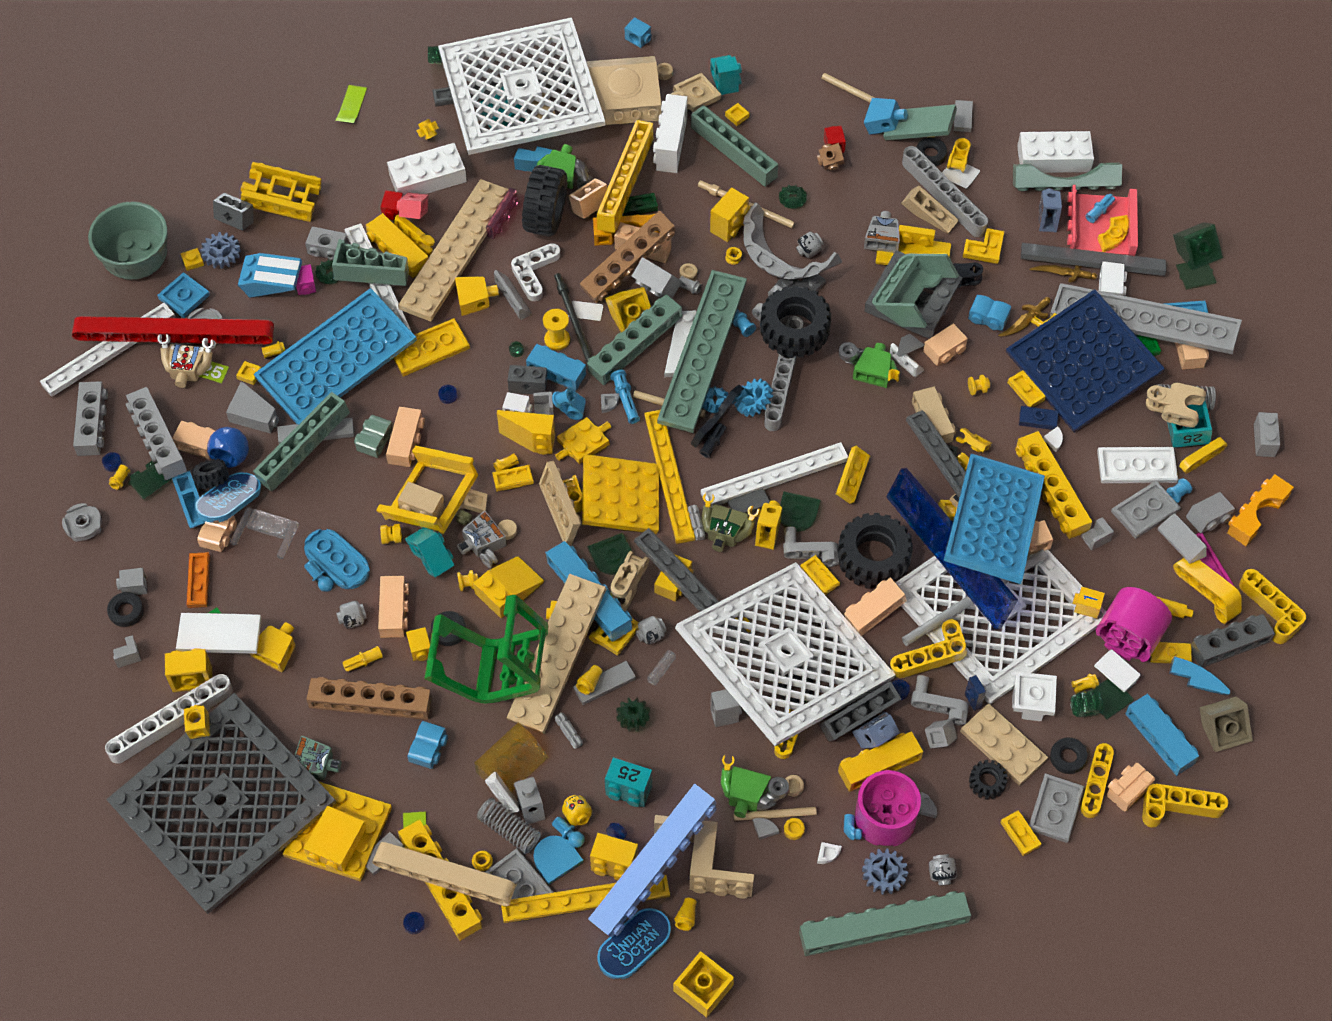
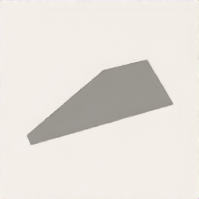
(908, 344)

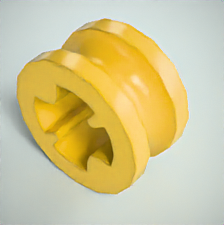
(729, 259)

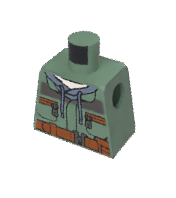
(316, 758)

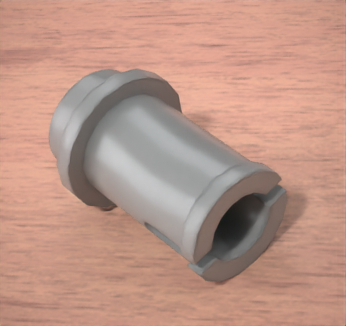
(693, 286)

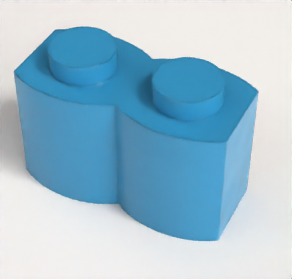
(989, 312)
(427, 744)

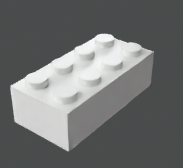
(670, 133)
(1056, 151)
(427, 170)

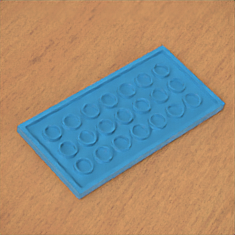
(335, 356)
(994, 518)

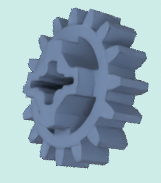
(220, 250)
(876, 870)

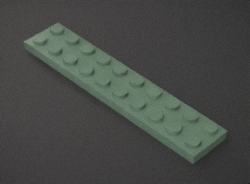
(702, 351)

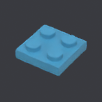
(183, 295)

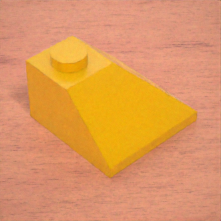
(627, 306)

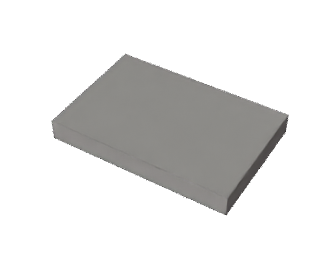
(1145, 509)
(1056, 808)
(518, 870)

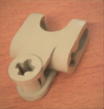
(1174, 403)
(628, 578)

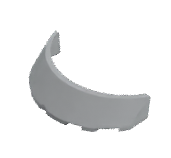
(766, 260)

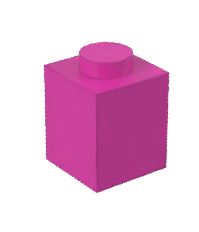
(305, 282)

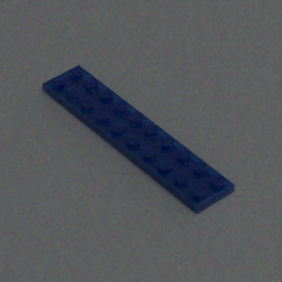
(934, 529)

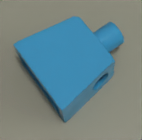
(883, 115)

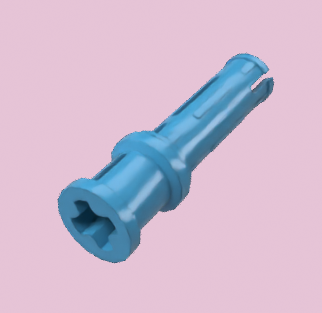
(741, 321)
(624, 388)

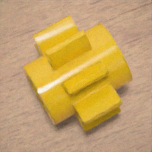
(427, 129)

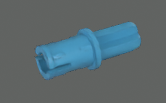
(1100, 208)

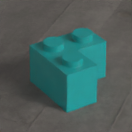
(726, 74)
(430, 549)

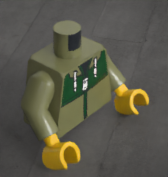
(725, 524)

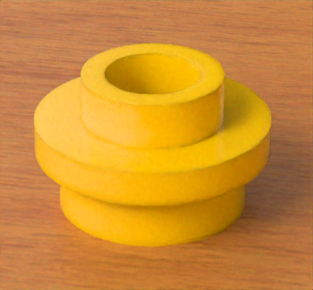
(482, 855)

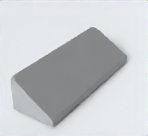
(511, 295)
(1183, 539)

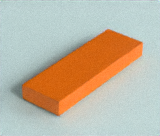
(198, 580)

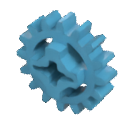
(754, 397)

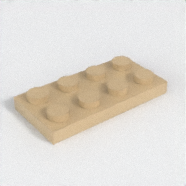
(559, 502)
(1004, 744)

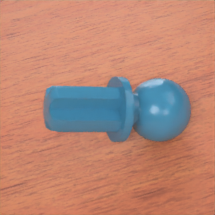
(324, 583)
(575, 838)

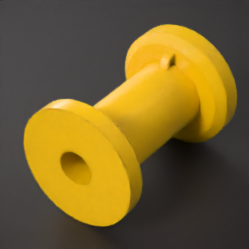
(556, 322)

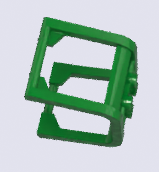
(506, 649)

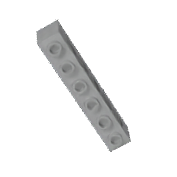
(155, 433)

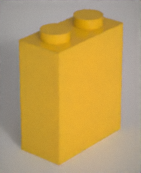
(334, 839)

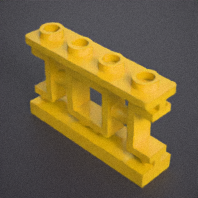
(279, 203)

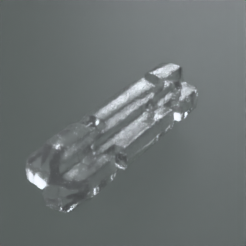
(661, 667)

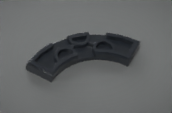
(722, 411)

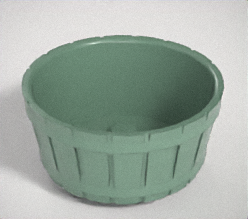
(129, 239)

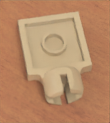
(698, 92)

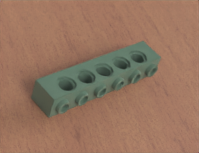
(632, 348)
(301, 441)

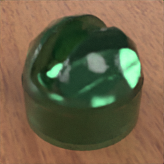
(516, 349)

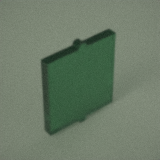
(1195, 278)
(1114, 698)

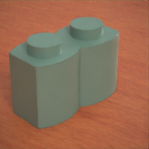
(373, 436)

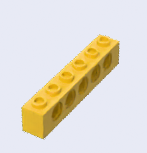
(1061, 490)
(461, 925)

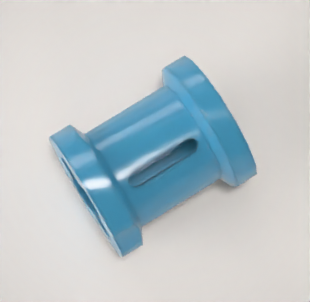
(1179, 490)

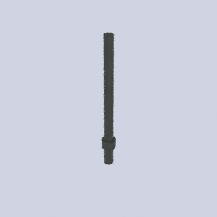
(563, 291)

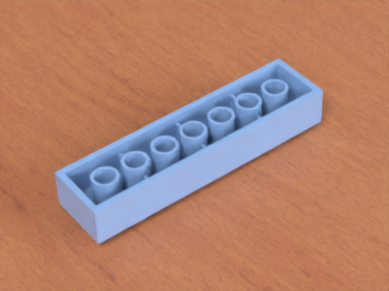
(653, 860)

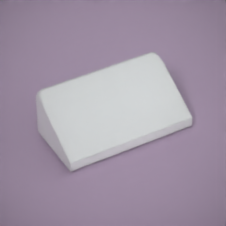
(906, 361)
(1117, 670)
(502, 792)

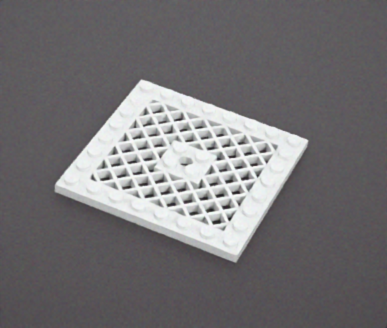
(481, 139)
(1033, 658)
(775, 724)

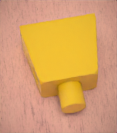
(474, 294)
(769, 517)
(275, 646)

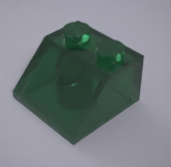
(1197, 244)

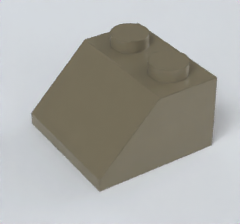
(1226, 723)

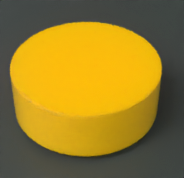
(794, 828)

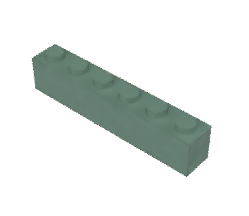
(734, 146)

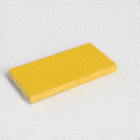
(431, 347)

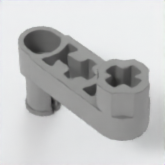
(805, 550)
(955, 708)

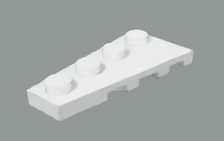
(678, 341)

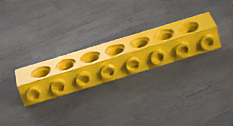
(625, 176)

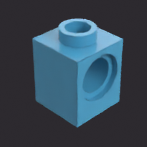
(638, 32)

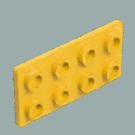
(915, 241)

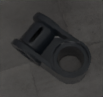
(966, 271)

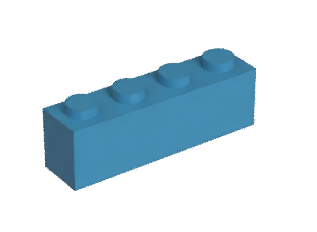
(1162, 734)

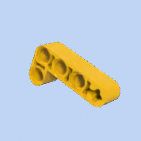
(1248, 584)
(1211, 585)
(927, 652)
(1185, 806)

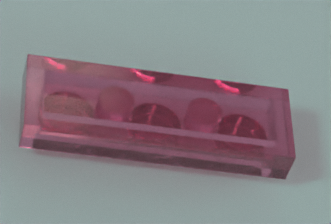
(502, 213)

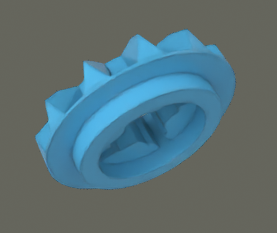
(709, 403)

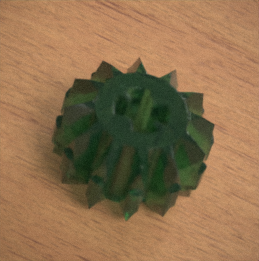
(1087, 704)
(633, 720)

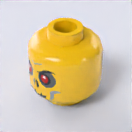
(576, 810)

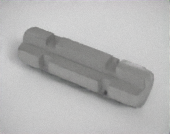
(696, 522)
(568, 730)

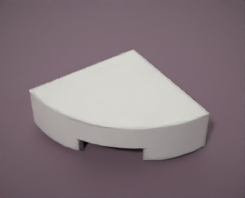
(1054, 439)
(828, 853)

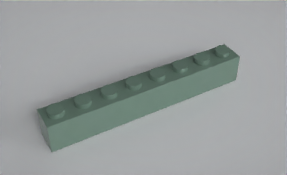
(884, 923)

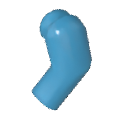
(849, 828)

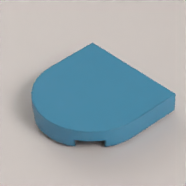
(555, 858)

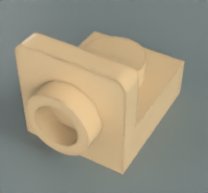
(474, 501)

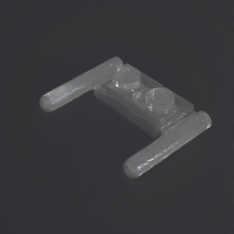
(267, 524)

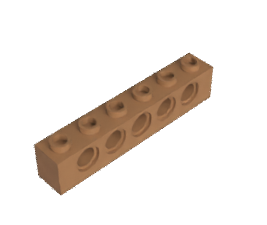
(658, 222)
(377, 705)

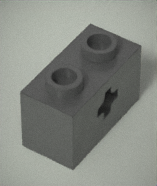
(233, 211)
(527, 379)

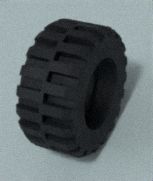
(544, 200)
(795, 302)
(878, 529)

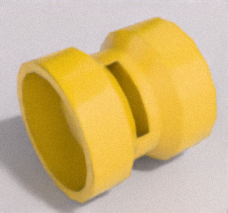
(391, 534)

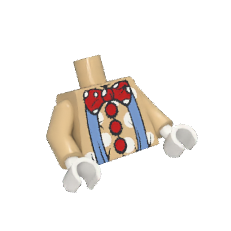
(186, 362)

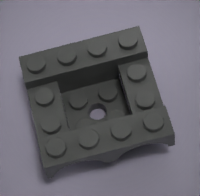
(930, 305)

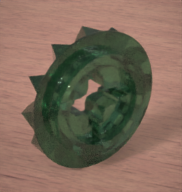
(792, 202)
(321, 272)

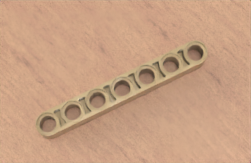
(444, 874)

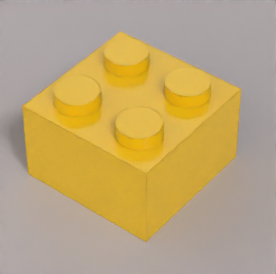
(729, 214)
(187, 669)
(612, 856)
(703, 984)

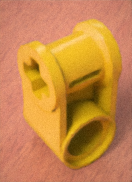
(959, 155)
(574, 492)

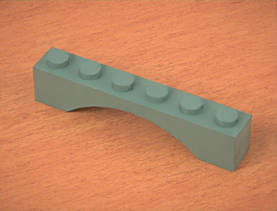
(1102, 175)

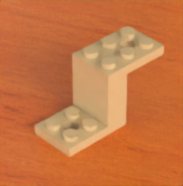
(702, 875)

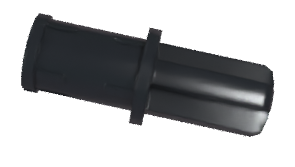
(713, 440)

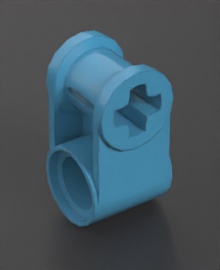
(570, 403)

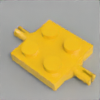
(582, 439)

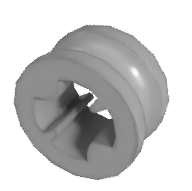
(488, 558)

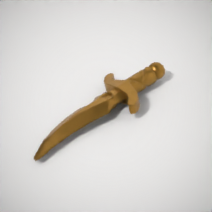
(1076, 272)
(1024, 320)

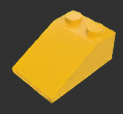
(528, 429)
(506, 579)

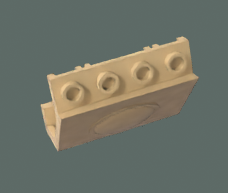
(627, 89)

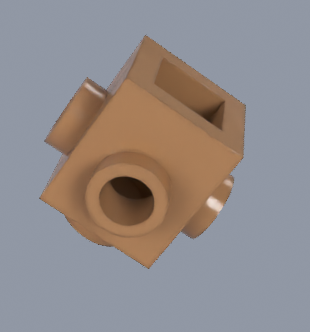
(830, 151)

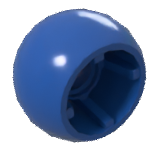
(228, 445)

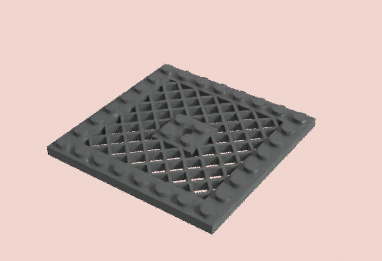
(256, 855)

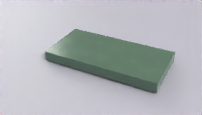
(924, 123)

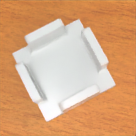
(1034, 695)

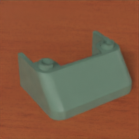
(906, 283)

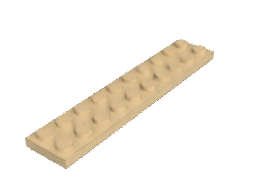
(453, 252)

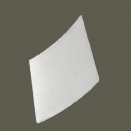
(960, 178)

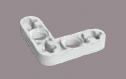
(528, 267)

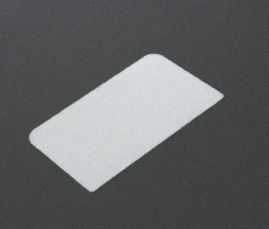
(588, 310)

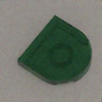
(798, 511)
(610, 553)

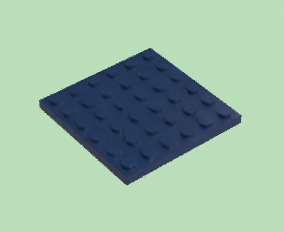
(1085, 360)

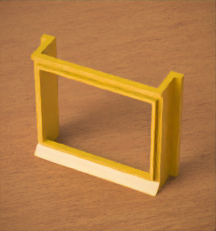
(442, 461)

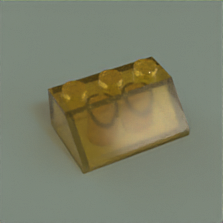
(512, 757)

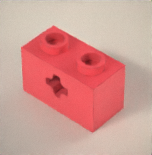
(413, 205)

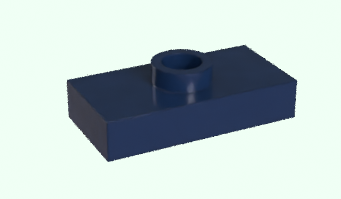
(1038, 418)
(975, 692)

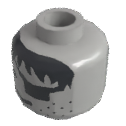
(809, 244)
(351, 614)
(651, 630)
(942, 869)

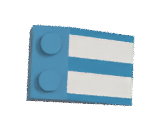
(269, 274)

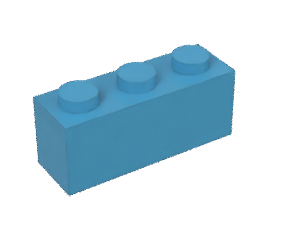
(559, 366)

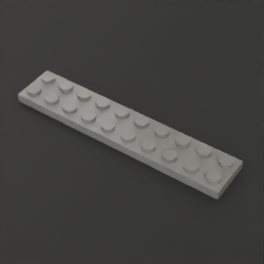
(1162, 320)

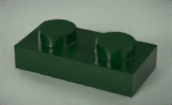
(641, 204)

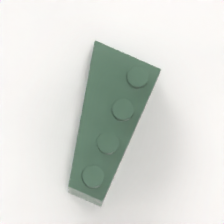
(368, 265)

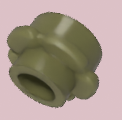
(463, 517)

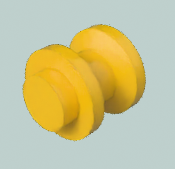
(980, 384)
(466, 580)

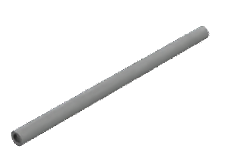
(960, 606)

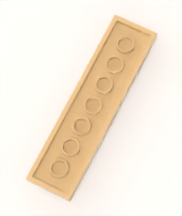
(565, 637)

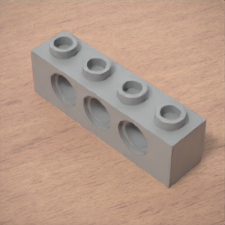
(83, 442)

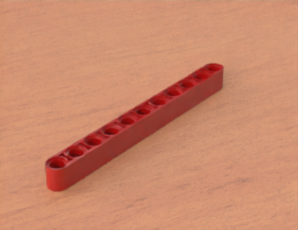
(179, 329)

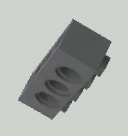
(1206, 654)
(859, 711)

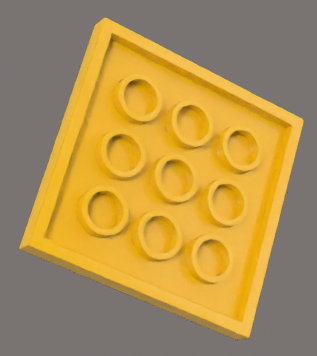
(620, 494)
(369, 810)

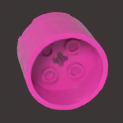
(1134, 624)
(886, 793)

